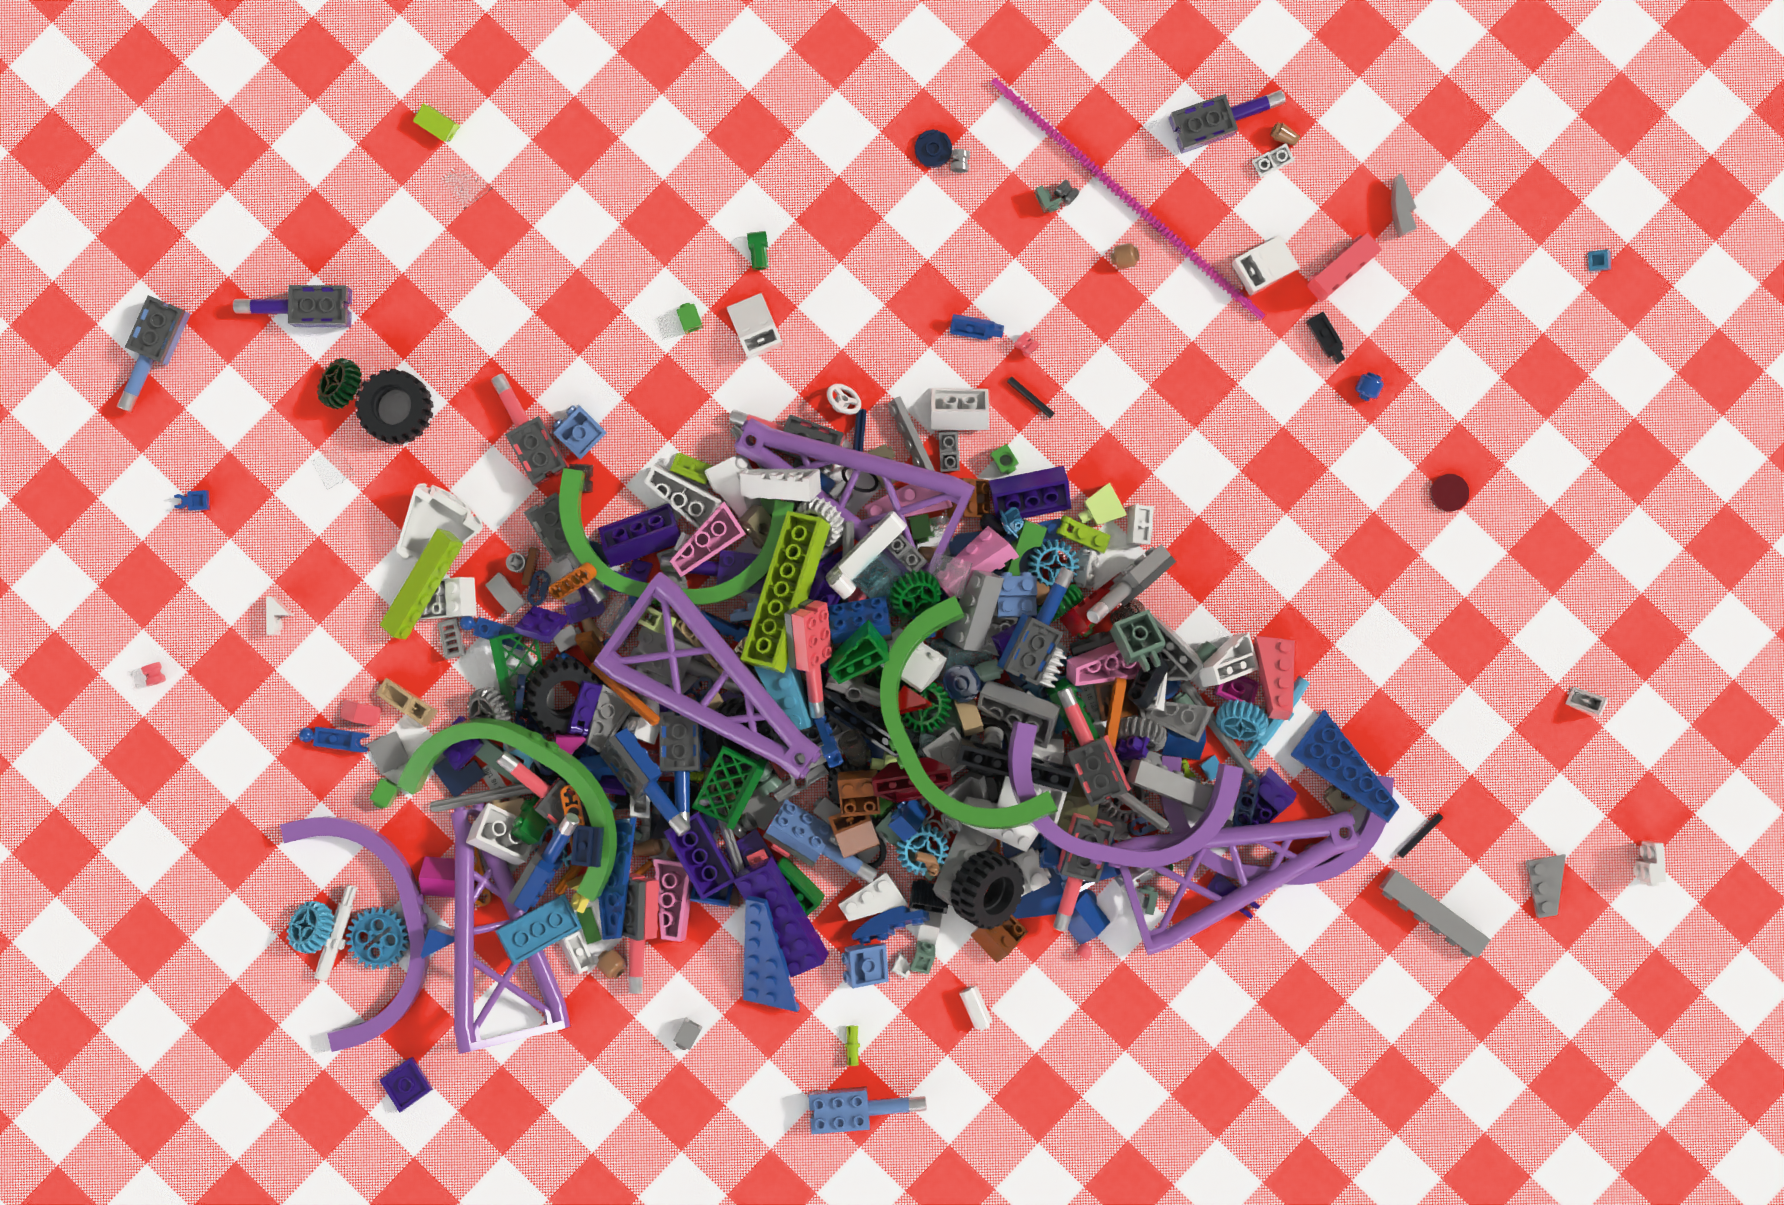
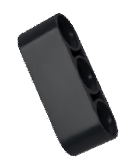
(1147, 683)

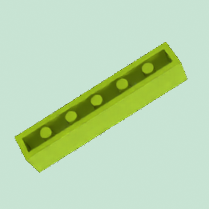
(421, 584)

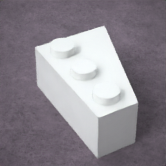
(1230, 661)
(873, 898)

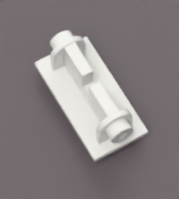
(1089, 560)
(1136, 873)

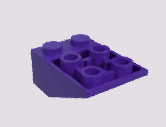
(1272, 798)

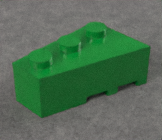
(858, 653)
(1052, 693)
(803, 888)

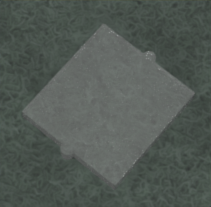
(332, 467)

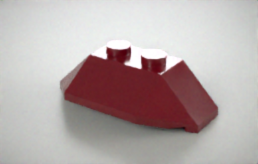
(896, 786)

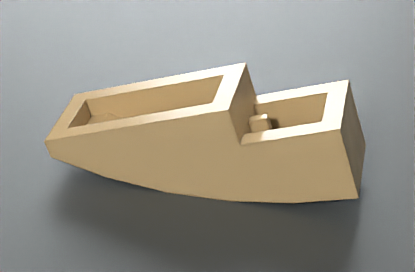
(407, 702)
(968, 717)

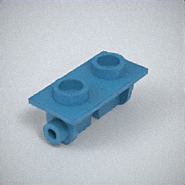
(1012, 521)

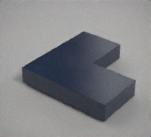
(459, 781)

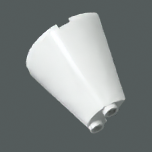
(431, 510)

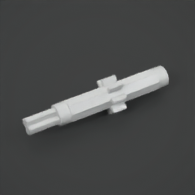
(336, 942)

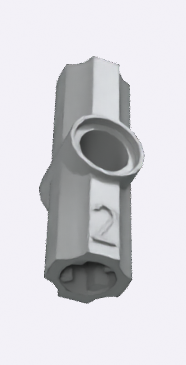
(862, 693)
(789, 787)

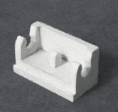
(1140, 524)

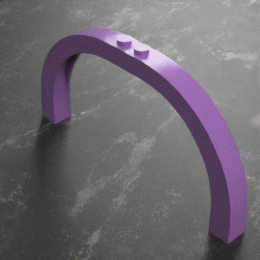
(1206, 828)
(1369, 833)
(413, 911)

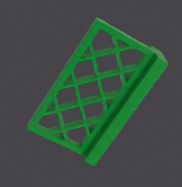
(502, 668)
(745, 789)

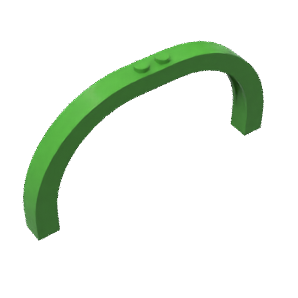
(571, 522)
(906, 643)
(543, 751)

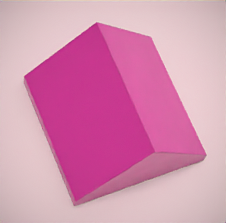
(1238, 688)
(568, 741)
(438, 877)

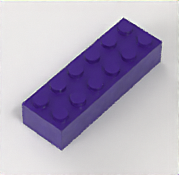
(796, 934)

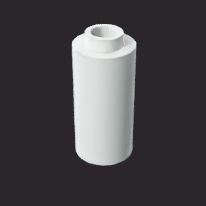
(976, 1007)

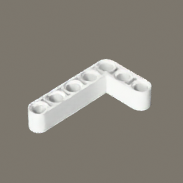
(863, 553)

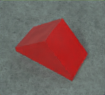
(911, 701)

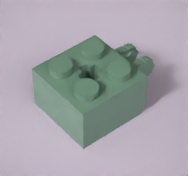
(1138, 638)

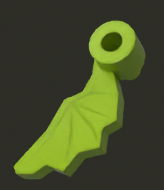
(1187, 773)

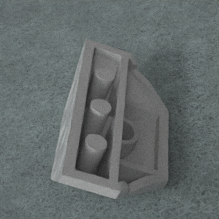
(1181, 658)

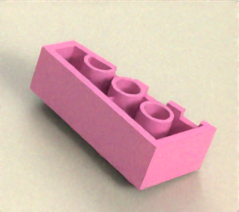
(906, 496)
(710, 538)
(986, 553)
(1100, 666)
(673, 898)

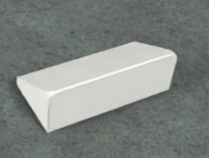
(577, 952)

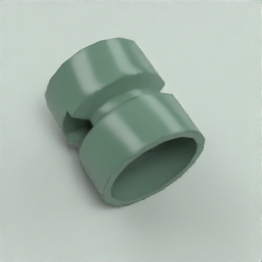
(768, 781)

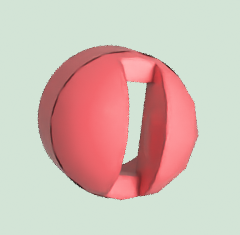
(1084, 951)

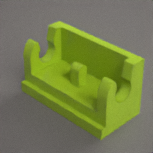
(436, 123)
(690, 468)

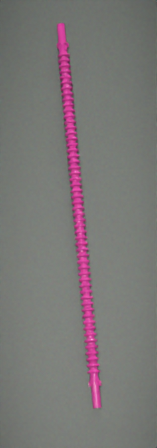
(1244, 301)

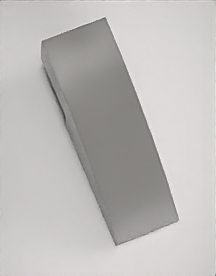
(1402, 206)

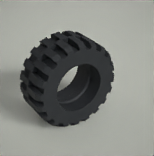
(373, 393)
(543, 681)
(715, 741)
(972, 881)

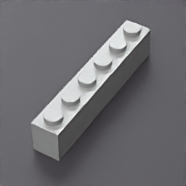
(1171, 784)
(1434, 913)

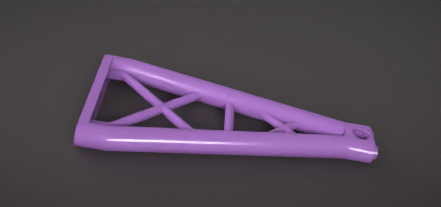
(826, 453)
(754, 693)
(1266, 834)
(465, 1029)

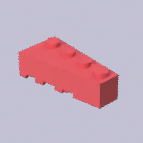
(1344, 267)
(1276, 674)

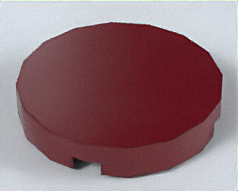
(1449, 492)

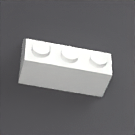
(959, 409)
(922, 665)
(493, 835)

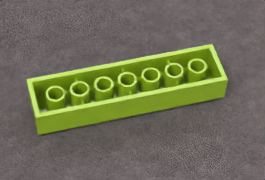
(784, 588)

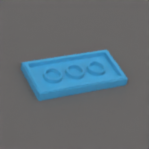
(538, 929)

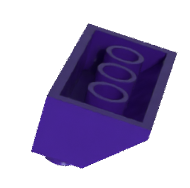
(1032, 492)
(639, 535)
(701, 857)

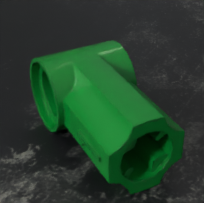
(758, 247)

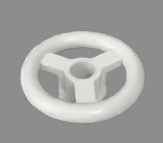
(842, 401)

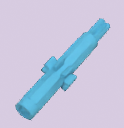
(1300, 687)

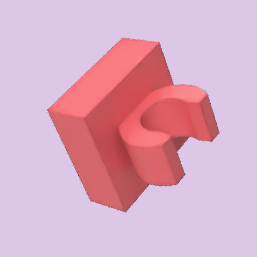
(757, 856)

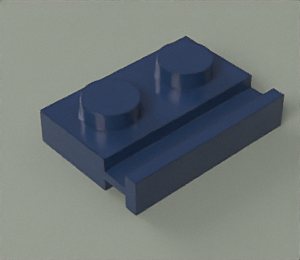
(587, 846)

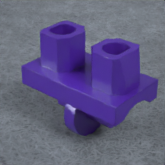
(1132, 748)

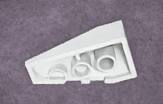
(726, 481)

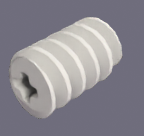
(1051, 669)

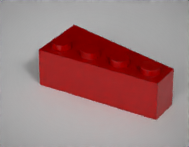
(1076, 619)

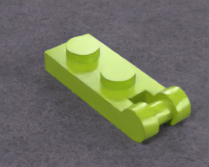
(1083, 534)

